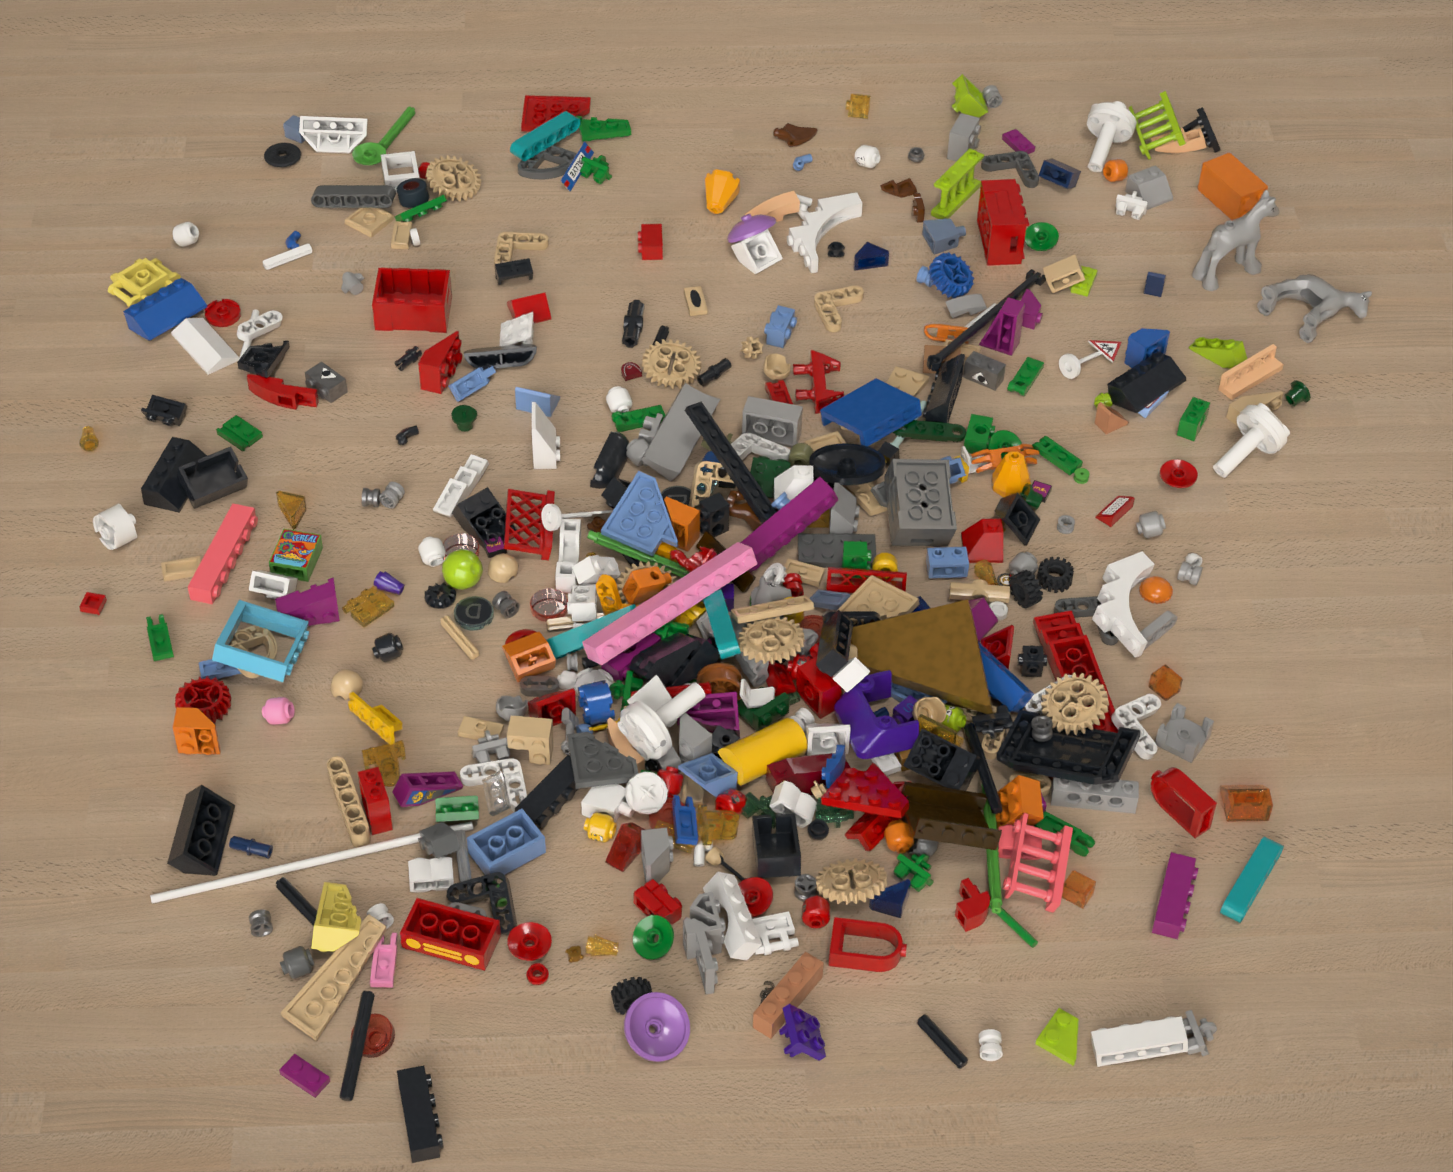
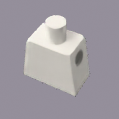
(653, 695)
(606, 800)

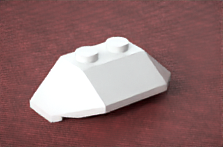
(333, 133)

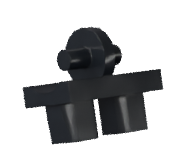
(993, 722)

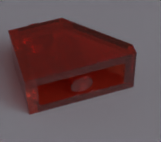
(625, 846)

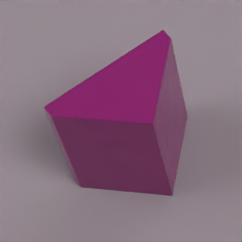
(983, 617)

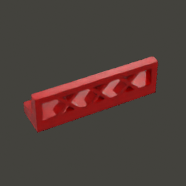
(850, 585)
(871, 827)

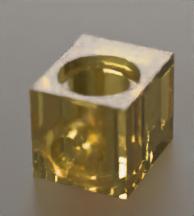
(858, 106)

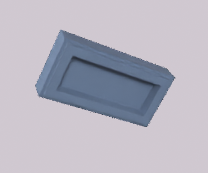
(829, 599)

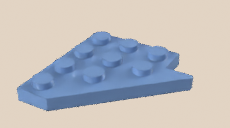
(641, 517)

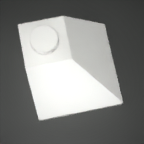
(757, 252)
(793, 481)
(825, 737)

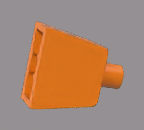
(645, 584)

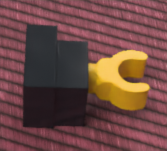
(889, 452)

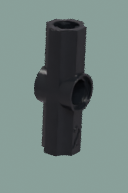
(633, 323)

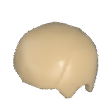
(776, 367)
(502, 568)
(345, 683)
(930, 707)

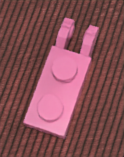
(384, 963)

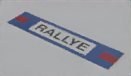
(573, 171)

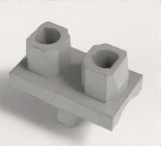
(651, 424)
(489, 745)
(1206, 1029)

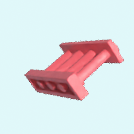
(1058, 858)

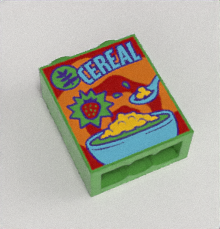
(296, 554)

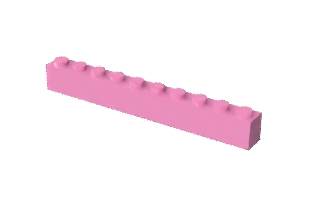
(669, 603)

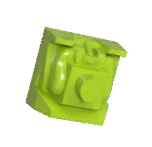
(968, 98)

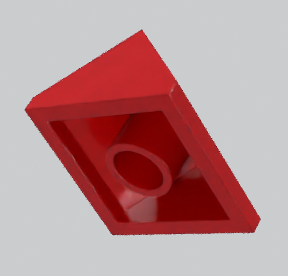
(535, 303)
(1000, 644)

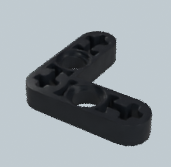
(495, 895)

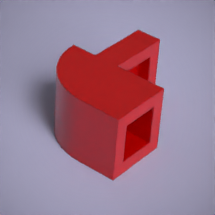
(974, 908)

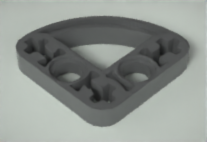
(564, 160)

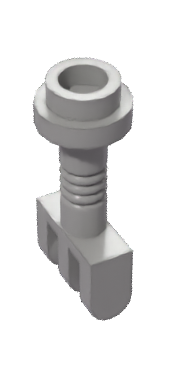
(571, 722)

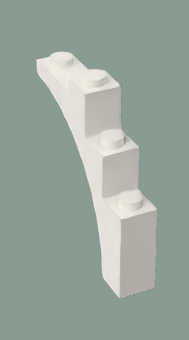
(816, 224)
(1114, 610)

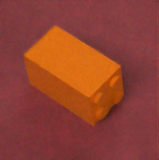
(1230, 185)

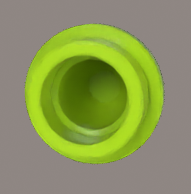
(1104, 398)

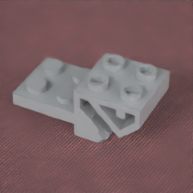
(704, 937)

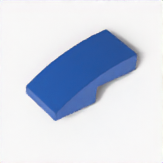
(834, 766)

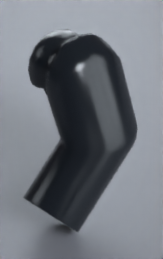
(407, 432)

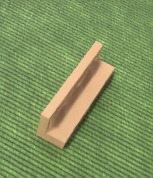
(1250, 373)

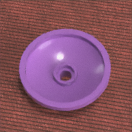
(750, 226)
(668, 1020)

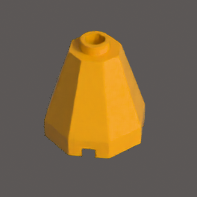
(720, 190)
(1011, 475)

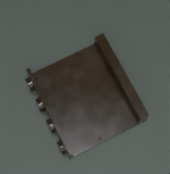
(949, 816)

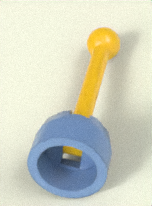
(587, 728)

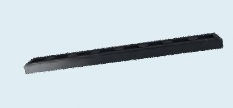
(730, 461)

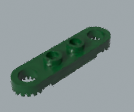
(932, 431)

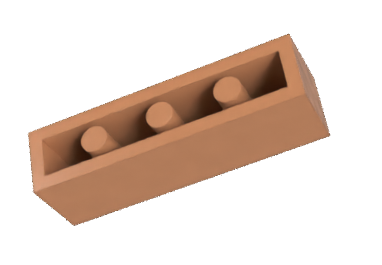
(790, 990)

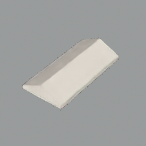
(204, 344)

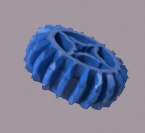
(951, 275)

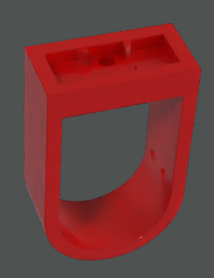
(1173, 779)
(869, 929)

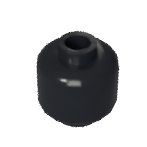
(387, 647)

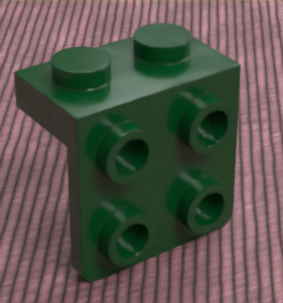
(766, 470)
(767, 714)

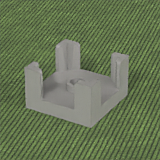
(1182, 735)

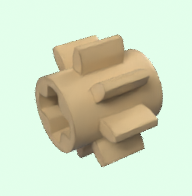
(747, 348)

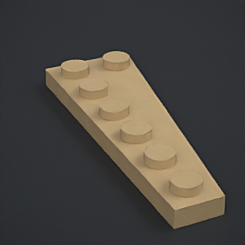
(906, 381)
(861, 492)
(327, 988)

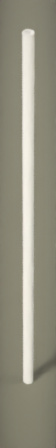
(237, 879)

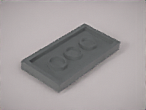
(827, 549)

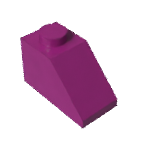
(1031, 311)

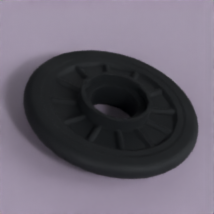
(292, 155)

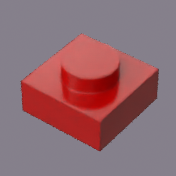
(93, 603)

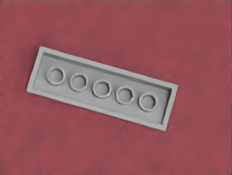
(676, 434)

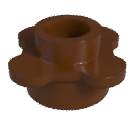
(596, 525)

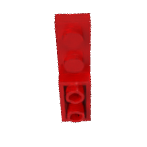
(276, 392)

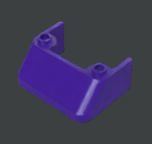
(871, 734)

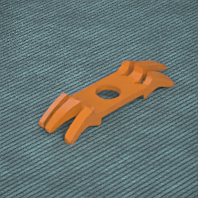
(994, 456)

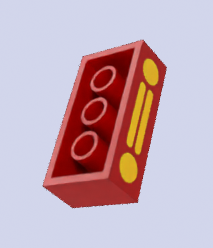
(450, 934)

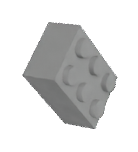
(773, 420)

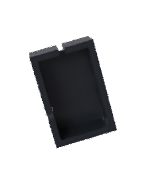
(213, 477)
(777, 852)

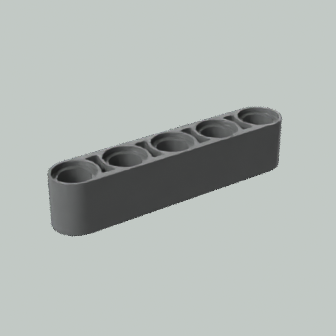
(353, 196)

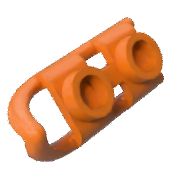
(944, 331)

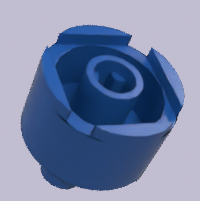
(596, 702)

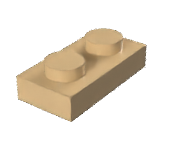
(809, 573)

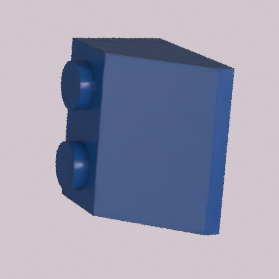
(1144, 344)

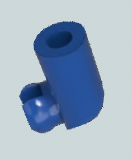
(291, 240)

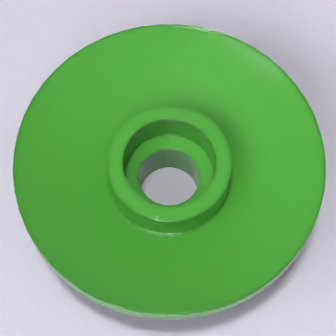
(368, 153)

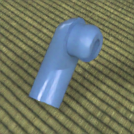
(800, 161)

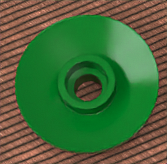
(1041, 236)
(1003, 439)
(645, 933)

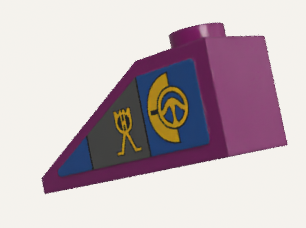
(421, 788)

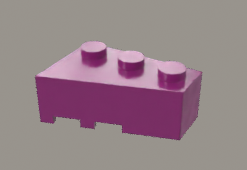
(1006, 328)
(313, 605)
(716, 710)

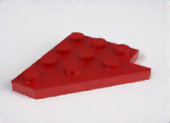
(541, 109)
(866, 792)

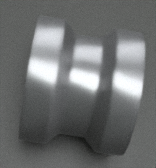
(370, 497)
(1042, 728)
(809, 883)
(260, 923)

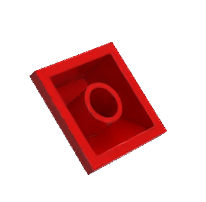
(984, 541)
(552, 704)

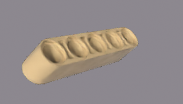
(348, 802)

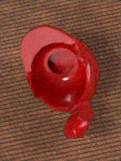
(695, 560)

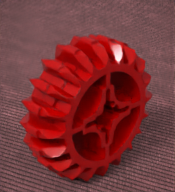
(203, 695)

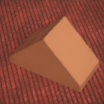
(1109, 419)

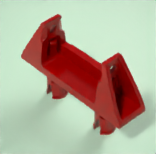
(817, 369)

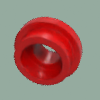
(535, 969)

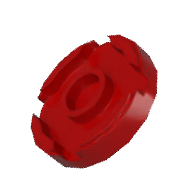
(222, 313)

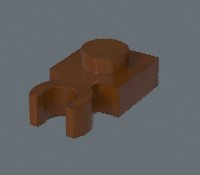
(918, 208)

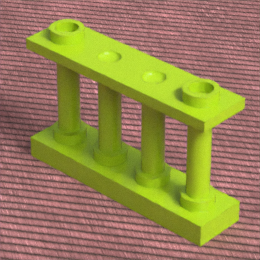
(1172, 124)
(957, 184)

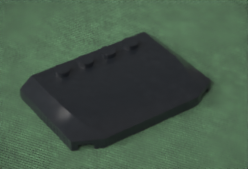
(1083, 758)

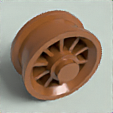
(722, 677)

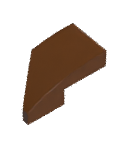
(901, 189)

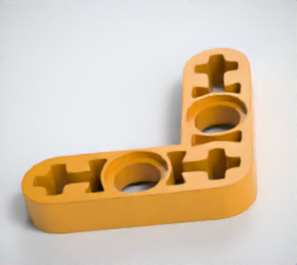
(612, 591)

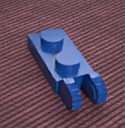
(684, 821)

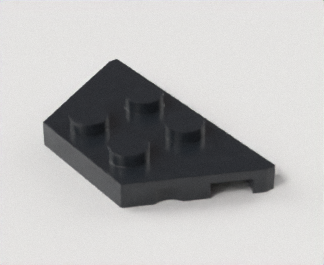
(262, 358)

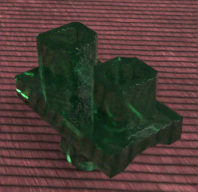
(759, 806)
(832, 814)

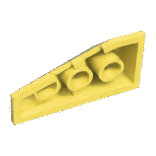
(335, 919)

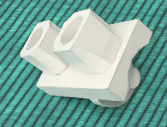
(1131, 203)

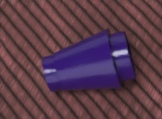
(388, 583)

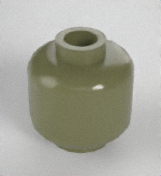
(800, 454)

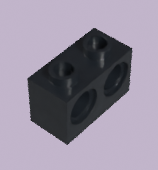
(714, 515)

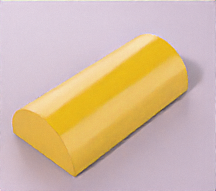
(771, 744)

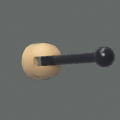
(716, 857)

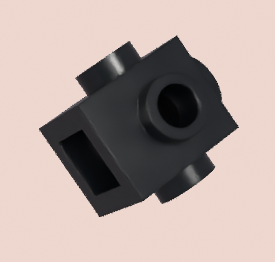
(1032, 661)
(722, 737)

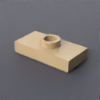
(474, 728)

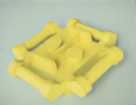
(141, 280)

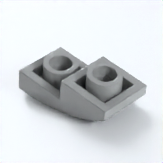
(969, 303)

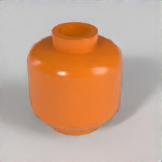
(1115, 170)
(899, 836)

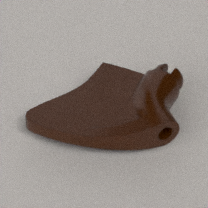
(795, 135)

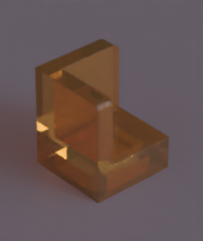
(1165, 682)
(1078, 889)

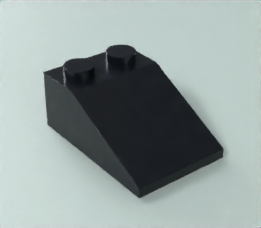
(663, 658)

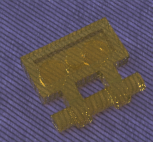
(371, 609)

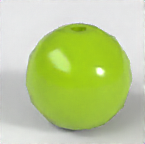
(462, 569)

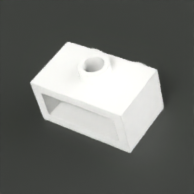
(593, 567)
(272, 584)

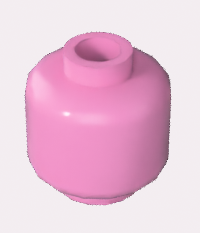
(278, 710)

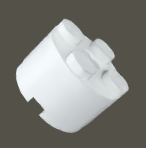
(115, 527)

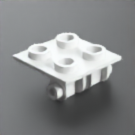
(517, 330)

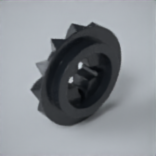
(445, 600)

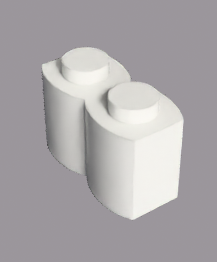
(790, 799)
(430, 874)

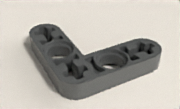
(1018, 160)
(1092, 604)

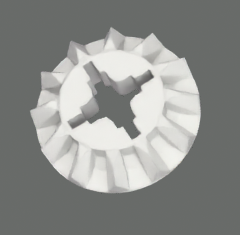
(775, 574)

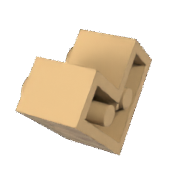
(532, 735)

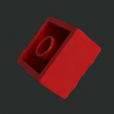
(817, 688)

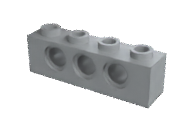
(1114, 797)

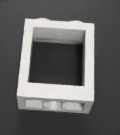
(391, 161)

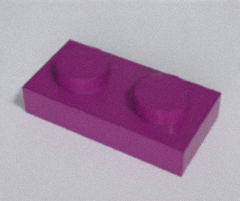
(1018, 141)
(304, 1075)

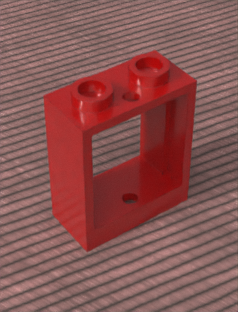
(375, 800)

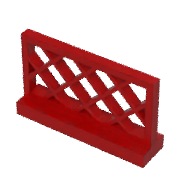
(545, 537)

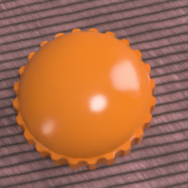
(1156, 590)

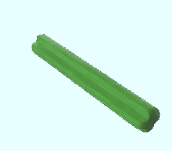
(397, 127)

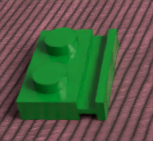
(239, 433)

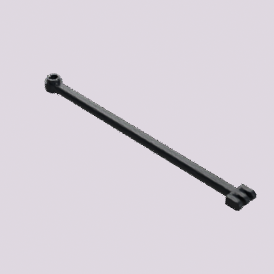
(934, 361)

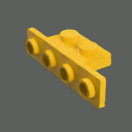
(376, 717)

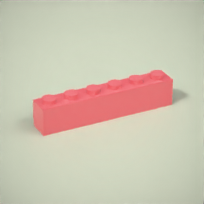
(222, 554)

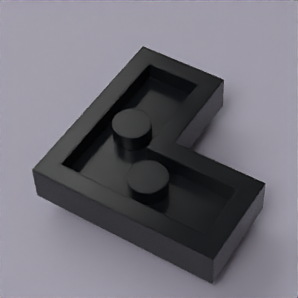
(1207, 130)

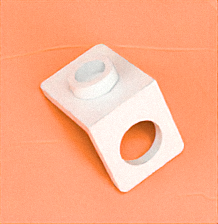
(965, 456)
(756, 697)

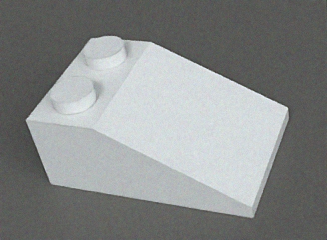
(544, 440)

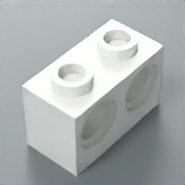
(582, 602)

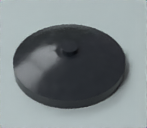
(847, 464)

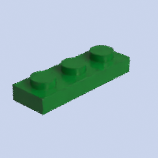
(421, 209)

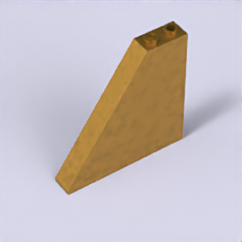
(929, 653)

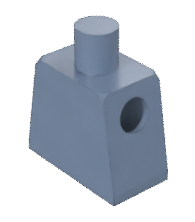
(942, 234)

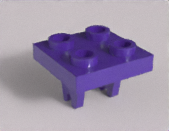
(803, 1033)

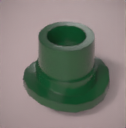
(1297, 393)
(464, 417)
(1031, 497)

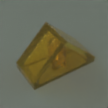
(292, 506)

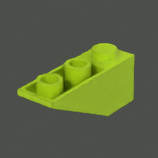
(1221, 352)

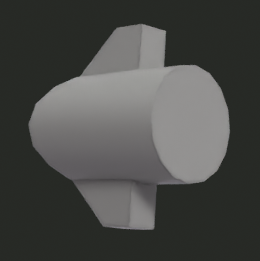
(352, 283)

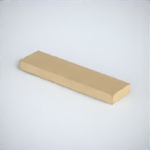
(772, 609)

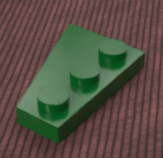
(599, 129)

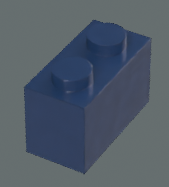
(1059, 173)

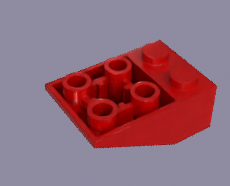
(440, 363)

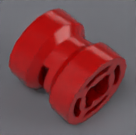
(794, 582)

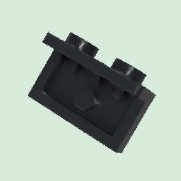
(165, 410)

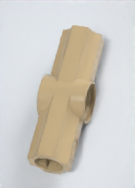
(979, 589)

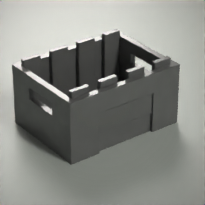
(908, 520)

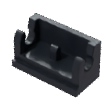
(513, 269)

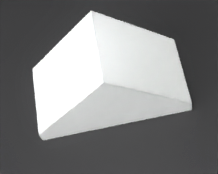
(851, 674)

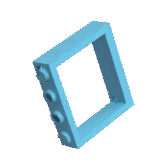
(269, 620)

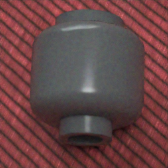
(297, 962)

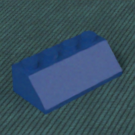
(164, 309)

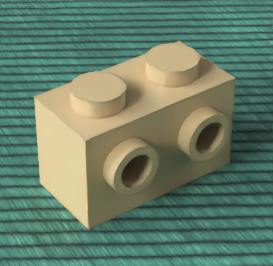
(1063, 273)

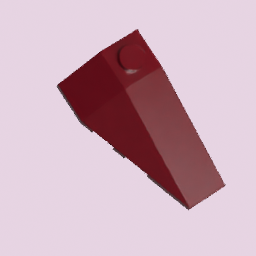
(799, 771)

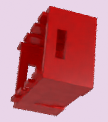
(1001, 221)
(412, 299)

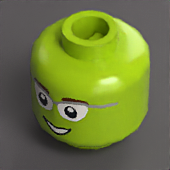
(954, 718)

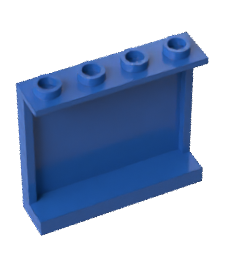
(873, 411)

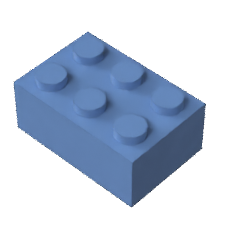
(506, 844)

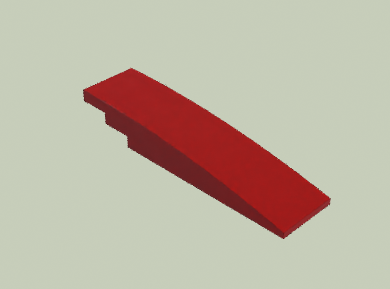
(1071, 653)

